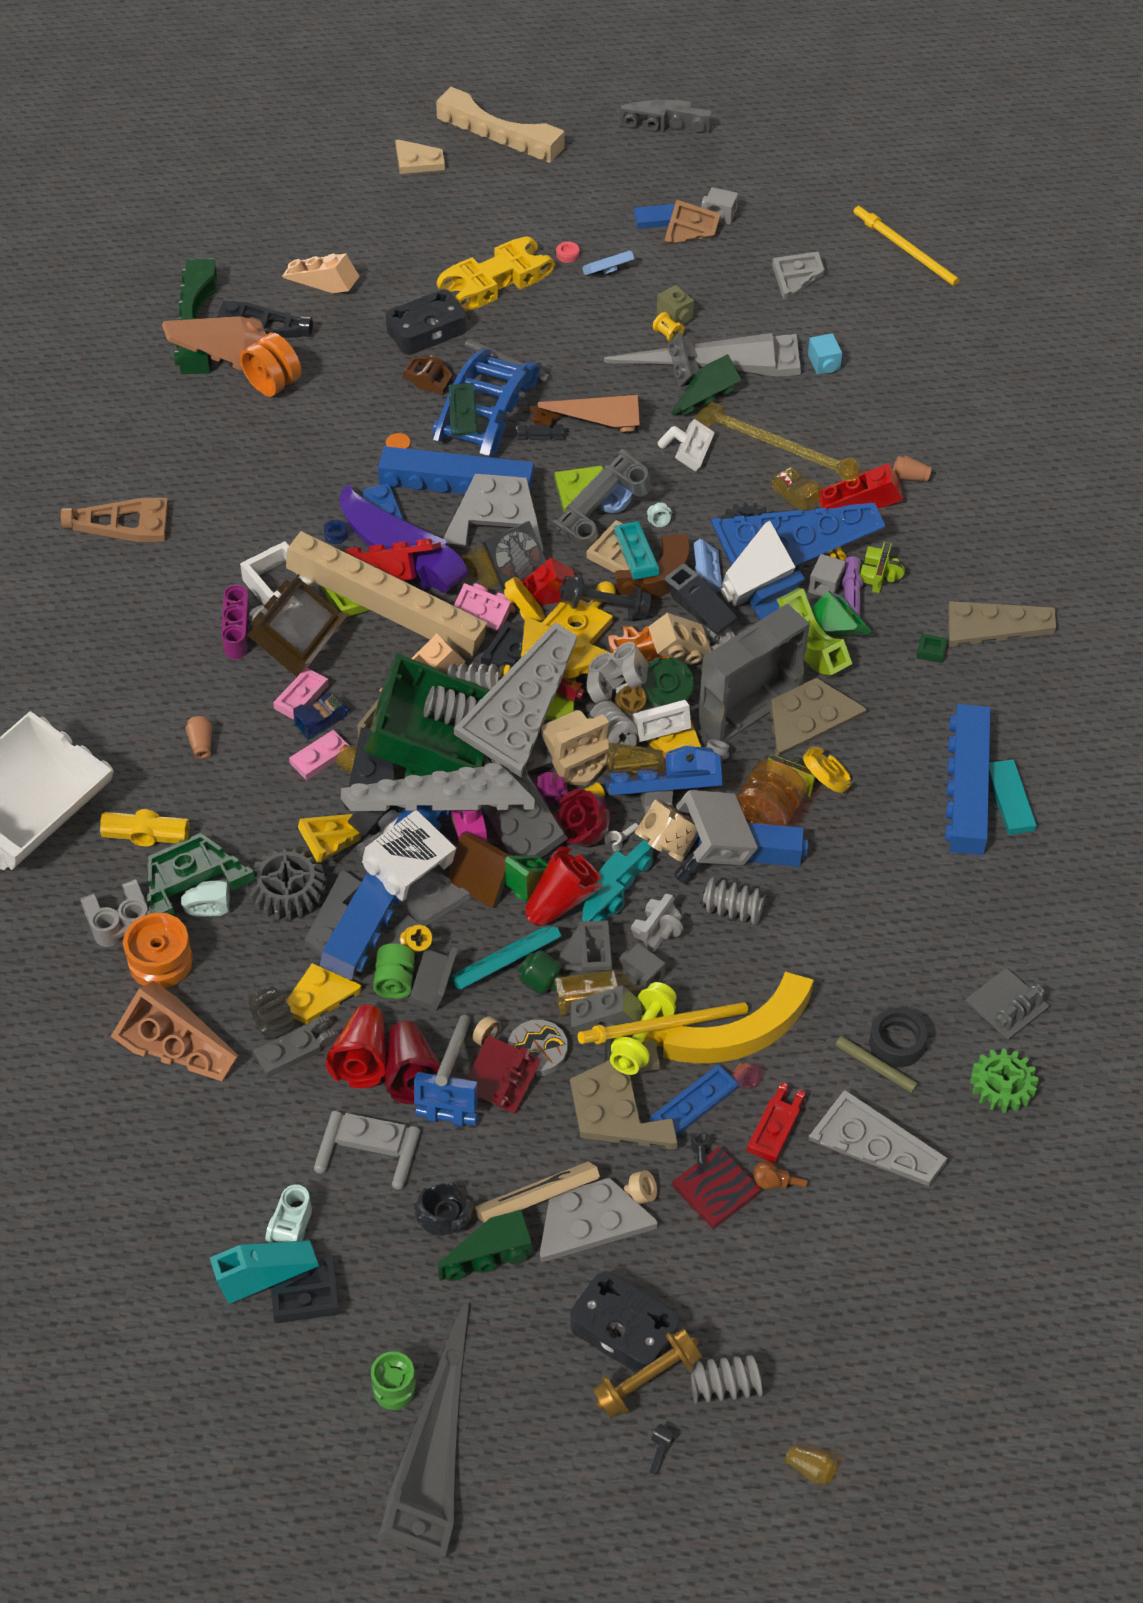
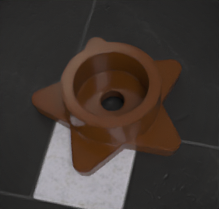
(543, 416)

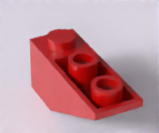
(874, 486)

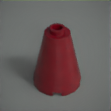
(406, 1056)

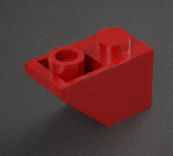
(546, 580)

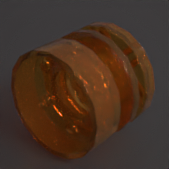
(771, 793)

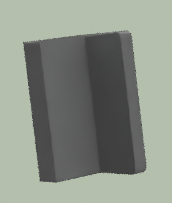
(431, 979)

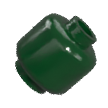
(539, 972)

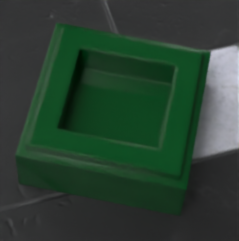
(931, 648)

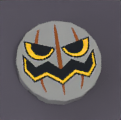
(544, 1041)

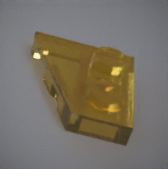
(633, 758)

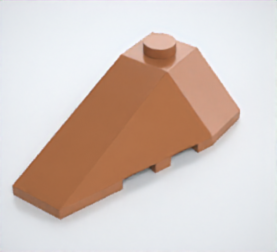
(216, 336)
(611, 411)
(168, 1029)

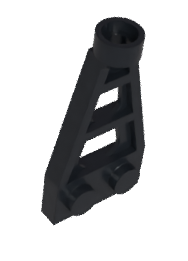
(293, 326)

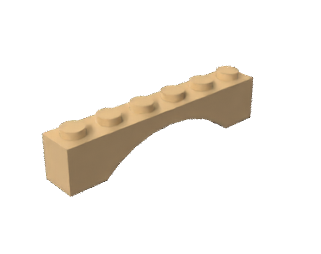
(533, 139)

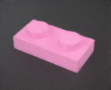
(302, 690)
(317, 755)

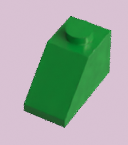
(838, 617)
(523, 874)

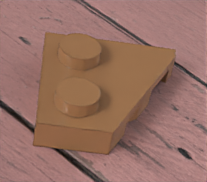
(690, 223)

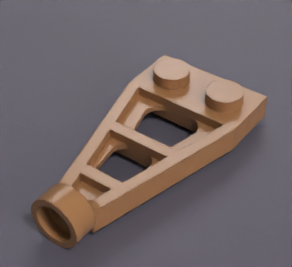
(151, 523)

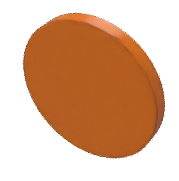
(398, 440)

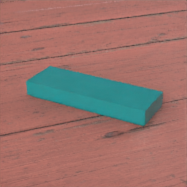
(636, 550)
(1011, 797)

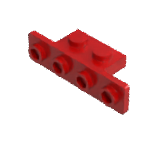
(396, 560)

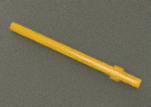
(874, 222)

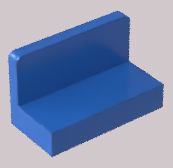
(765, 599)

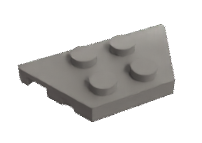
(591, 1218)

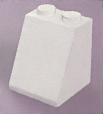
(757, 566)

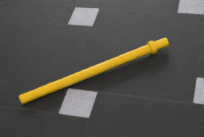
(600, 1033)

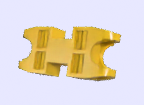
(509, 266)

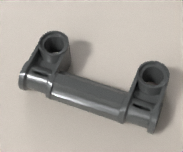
(624, 471)

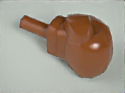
(770, 1177)

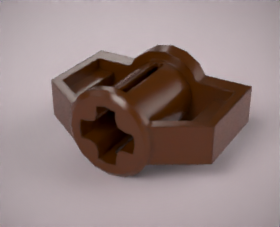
(426, 377)

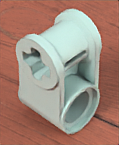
(289, 1222)

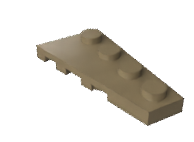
(996, 621)

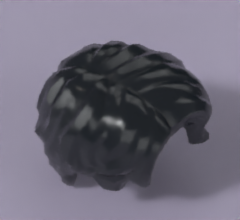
(443, 1210)

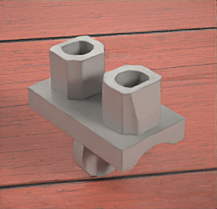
(661, 922)

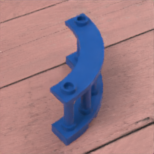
(519, 379)

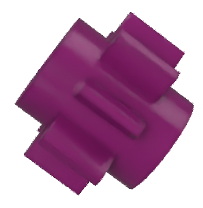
(551, 788)

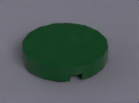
(667, 682)

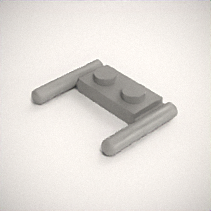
(372, 1136)

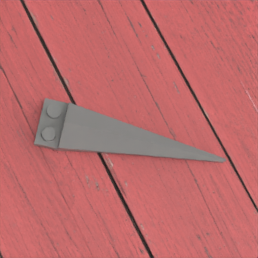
(752, 354)

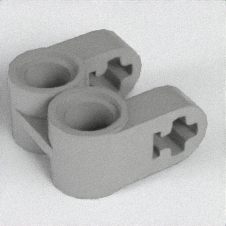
(610, 670)
(115, 920)

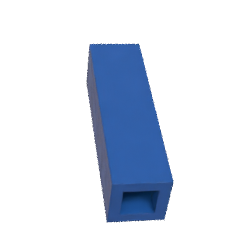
(777, 844)

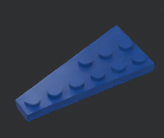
(801, 532)

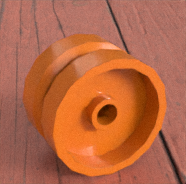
(270, 364)
(158, 950)

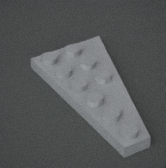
(514, 710)
(443, 790)

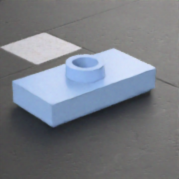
(608, 264)
(708, 564)

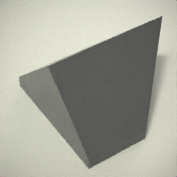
(588, 948)

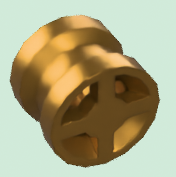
(635, 697)

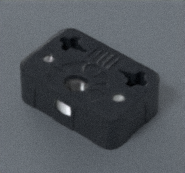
(426, 321)
(624, 1313)

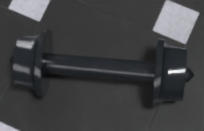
(637, 603)

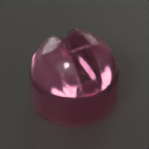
(746, 1075)

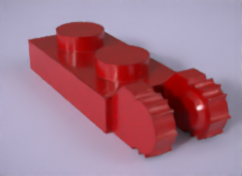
(775, 1125)

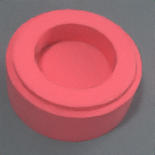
(567, 252)

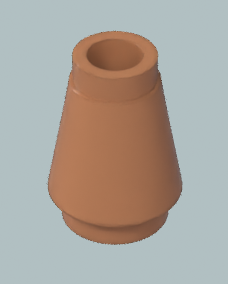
(910, 469)
(200, 736)

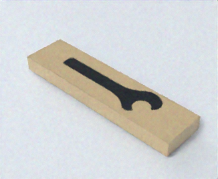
(538, 1191)

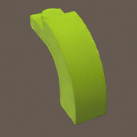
(823, 652)

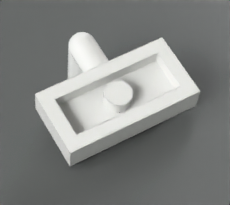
(693, 443)

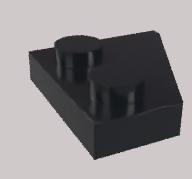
(307, 1295)

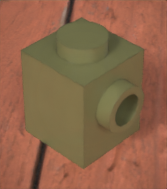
(676, 304)

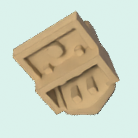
(577, 746)

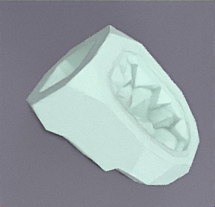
(207, 899)

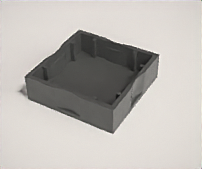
(750, 672)

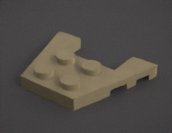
(608, 1107)

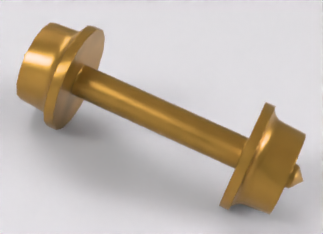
(611, 1398)

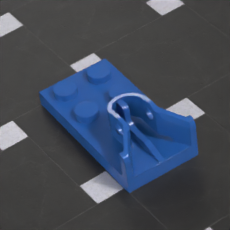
(681, 773)

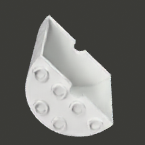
(41, 785)

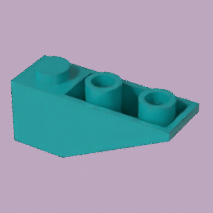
(259, 1266)

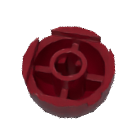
(583, 817)

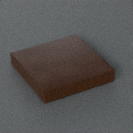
(478, 869)

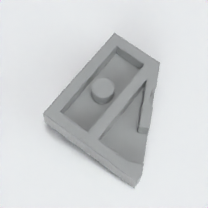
(797, 272)

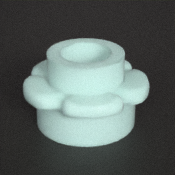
(662, 519)

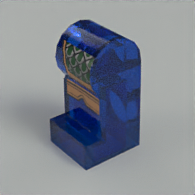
(319, 715)

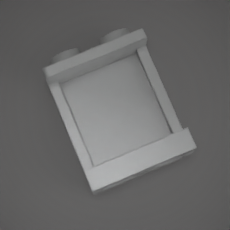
(720, 827)

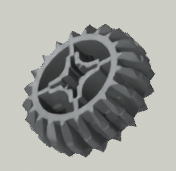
(304, 886)

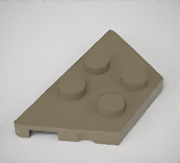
(809, 713)

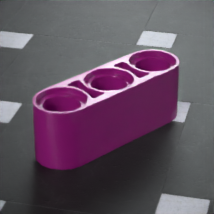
(235, 621)

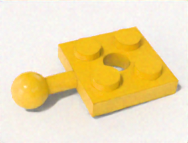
(593, 620)

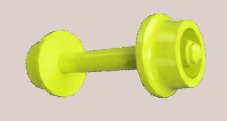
(629, 1053)

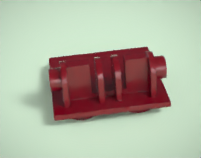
(503, 1073)

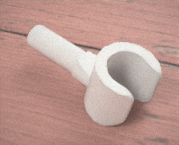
(615, 835)

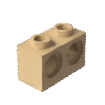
(679, 638)

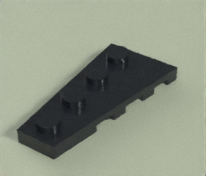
(507, 649)

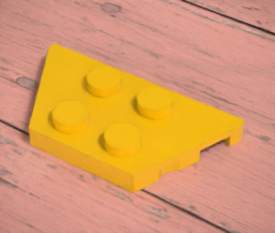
(580, 658)

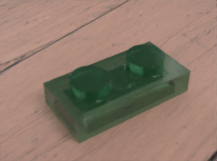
(463, 409)

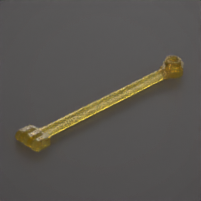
(714, 412)

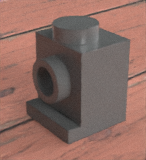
(641, 967)

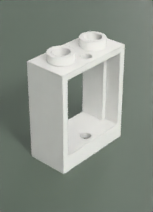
(262, 563)

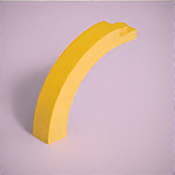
(742, 1036)

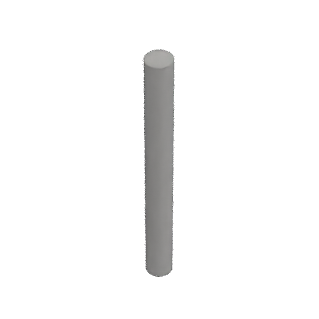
(452, 1050)

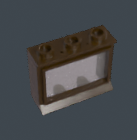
(295, 625)

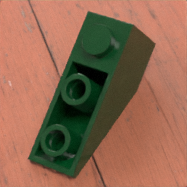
(709, 380)
(494, 1243)

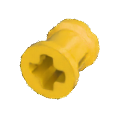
(668, 322)
(420, 931)

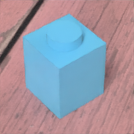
(824, 353)

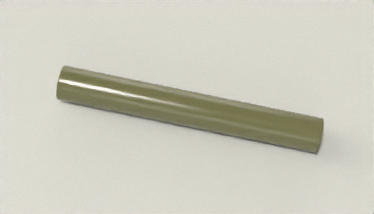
(876, 1064)

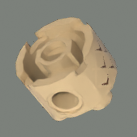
(668, 830)

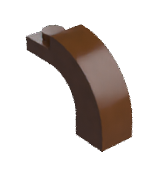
(673, 553)

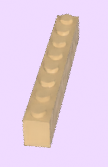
(385, 594)

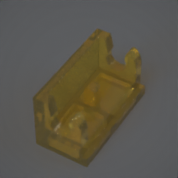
(581, 986)

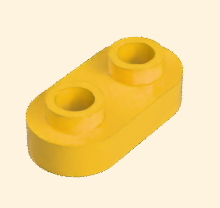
(518, 593)

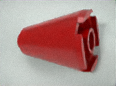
(561, 887)
(360, 1049)

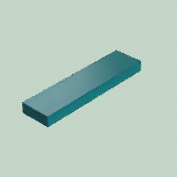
(503, 956)

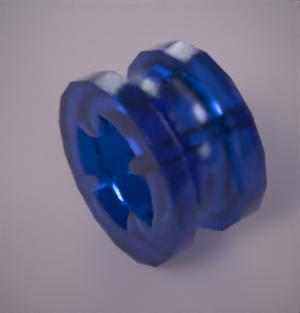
(334, 537)

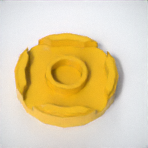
(827, 770)

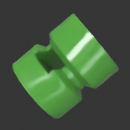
(394, 971)
(393, 1380)

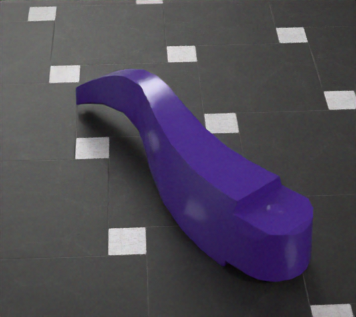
(433, 568)

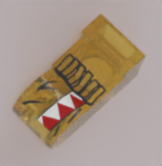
(796, 489)

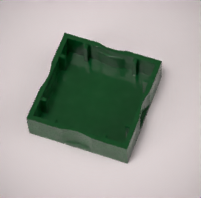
(404, 734)

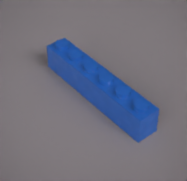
(444, 470)
(969, 779)

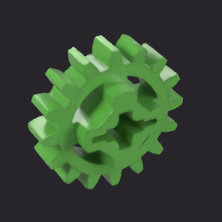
(1002, 1076)

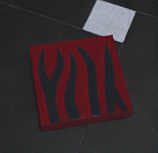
(717, 1189)

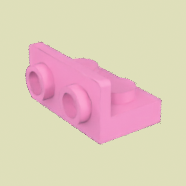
(484, 605)

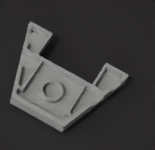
(492, 502)

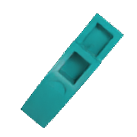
(616, 877)

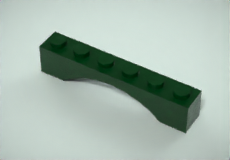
(198, 286)

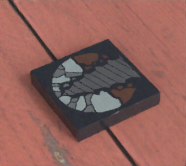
(514, 553)

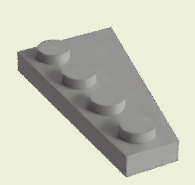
(872, 1138)

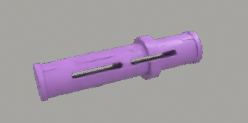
(852, 583)

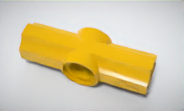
(144, 827)

